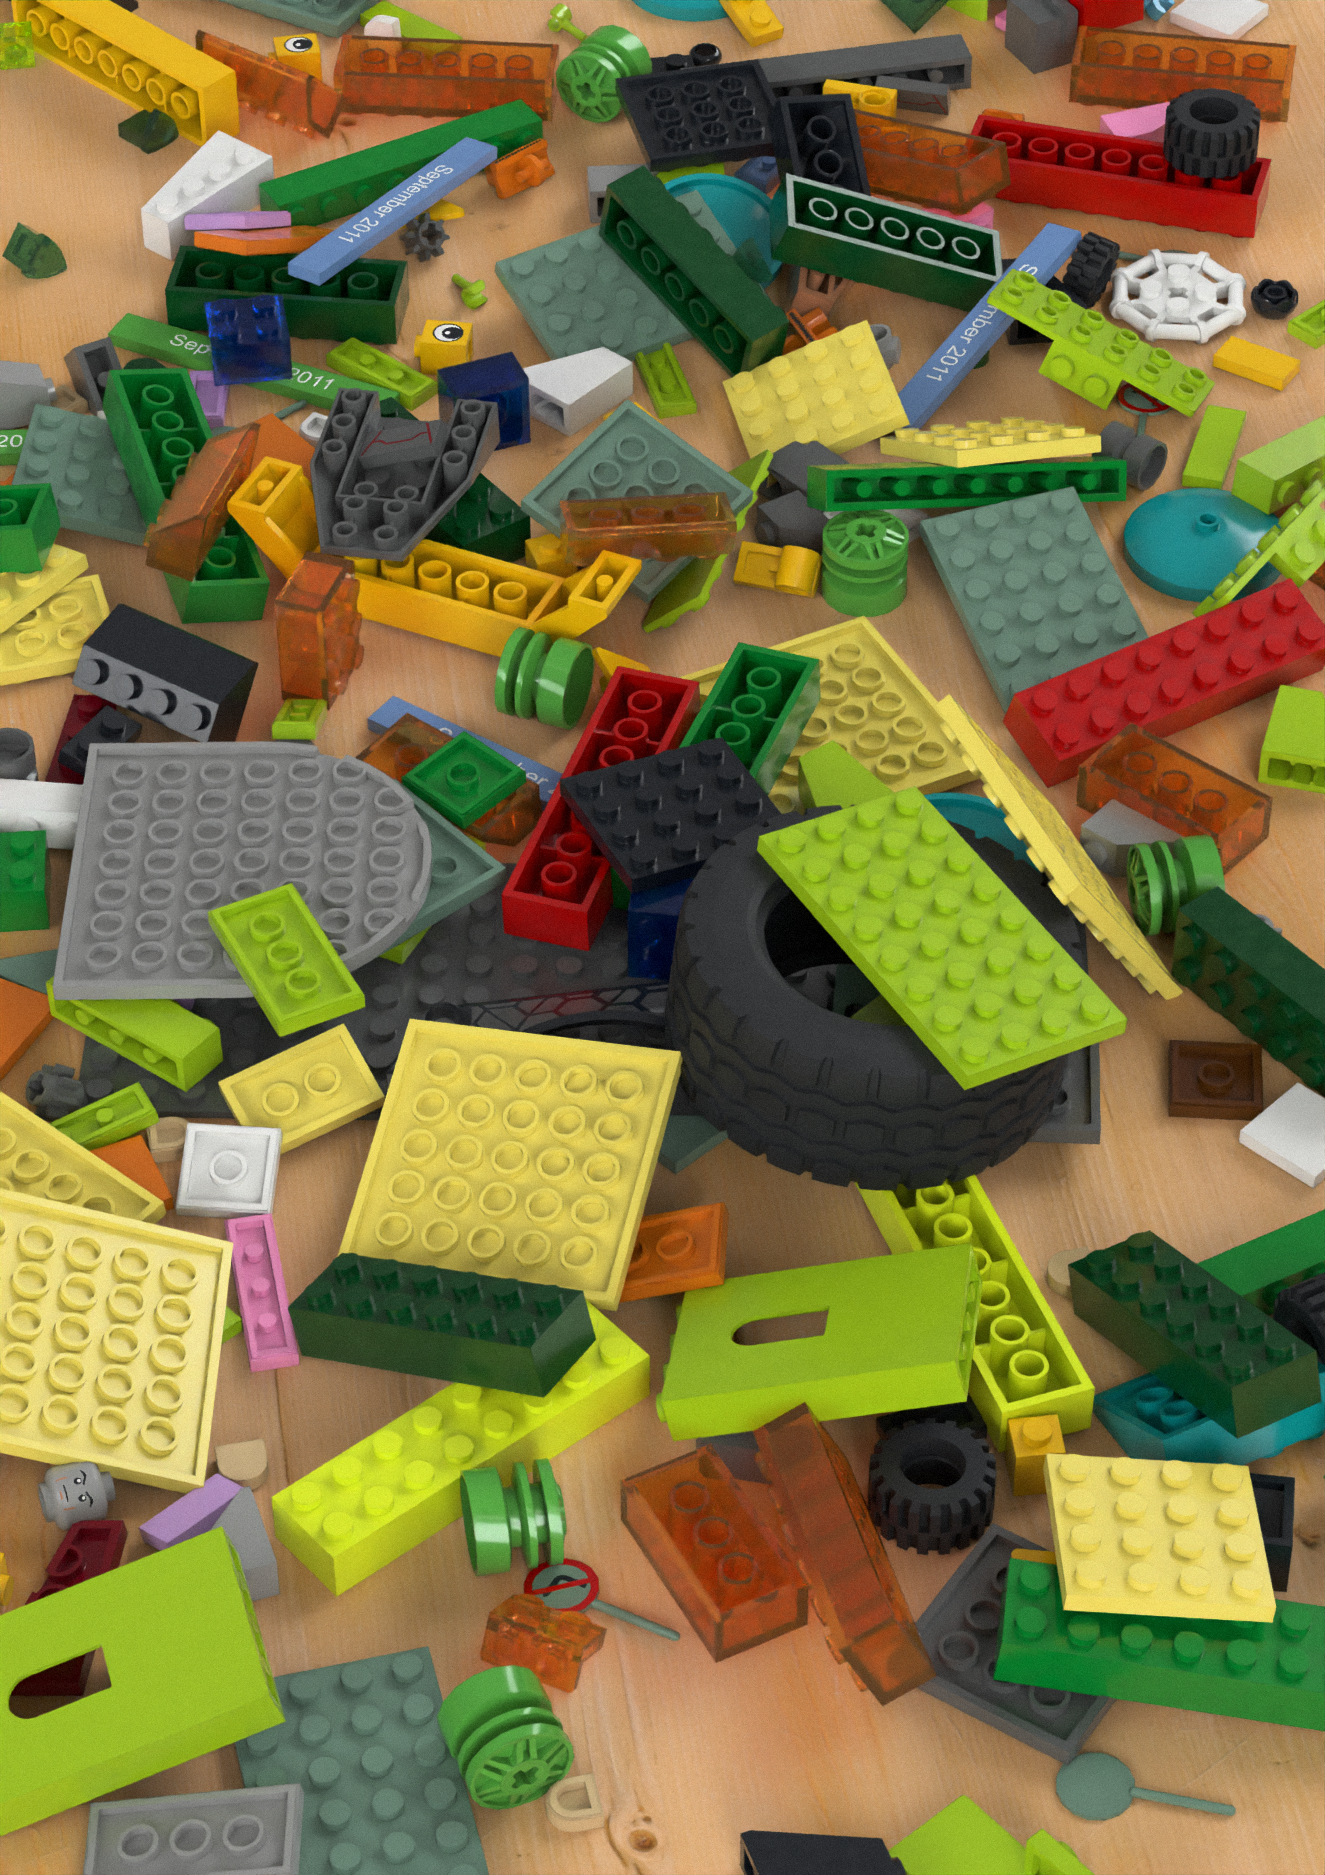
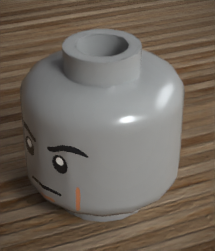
(75, 1493)

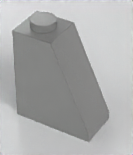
(20, 390)

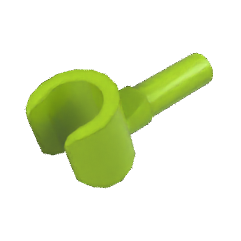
(561, 20)
(471, 291)

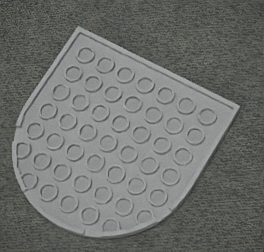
(215, 823)

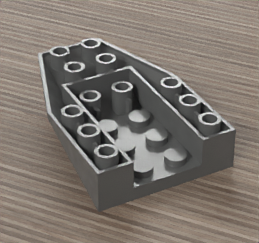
(396, 505)

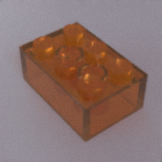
(318, 628)

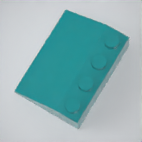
(1160, 1424)

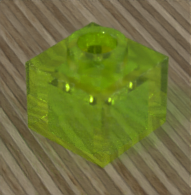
(16, 45)

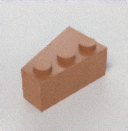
(813, 289)

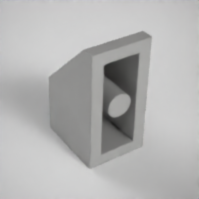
(1112, 832)
(247, 1532)

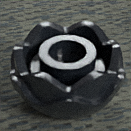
(1274, 299)

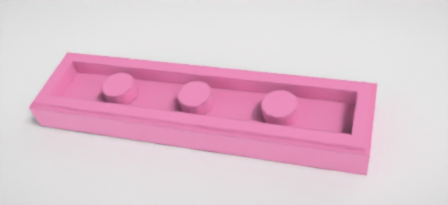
(261, 1293)

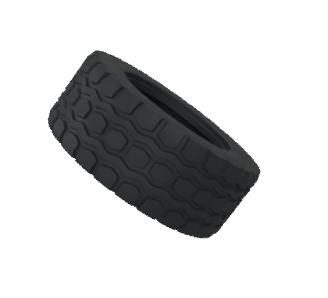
(821, 1085)

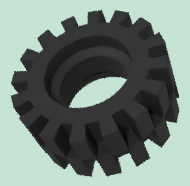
(1091, 267)

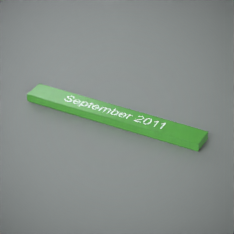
(192, 352)

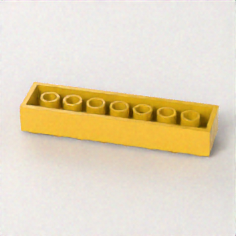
(135, 63)

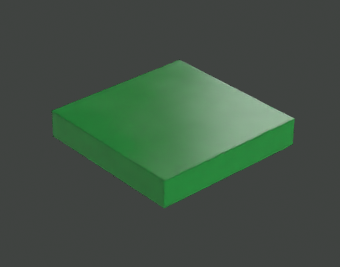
(464, 779)

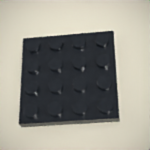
(699, 114)
(667, 810)

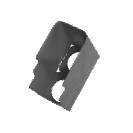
(792, 464)

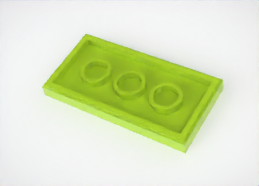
(286, 959)

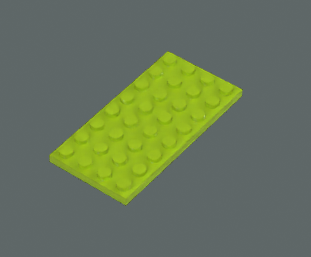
(941, 937)

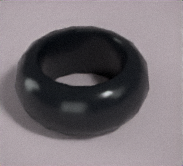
(705, 54)

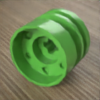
(590, 72)
(864, 562)
(544, 678)
(1165, 882)
(512, 1517)
(505, 1737)

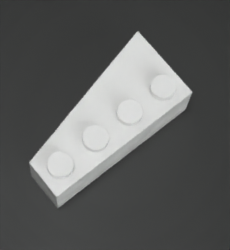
(216, 179)

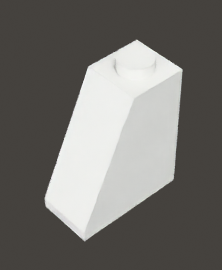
(578, 388)

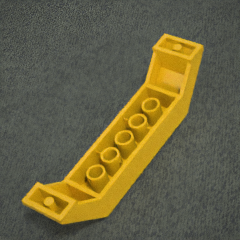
(437, 586)

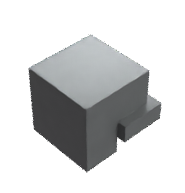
(1041, 33)

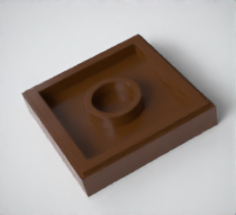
(1215, 1080)

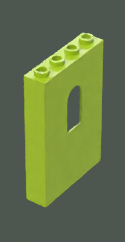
(891, 1343)
(180, 1668)

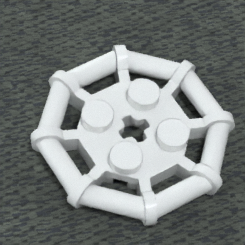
(1177, 296)

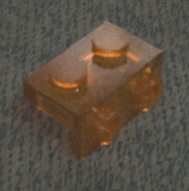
(541, 1639)

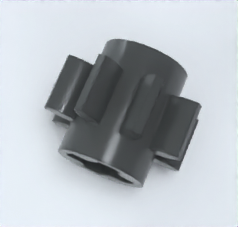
(424, 246)
(54, 1092)

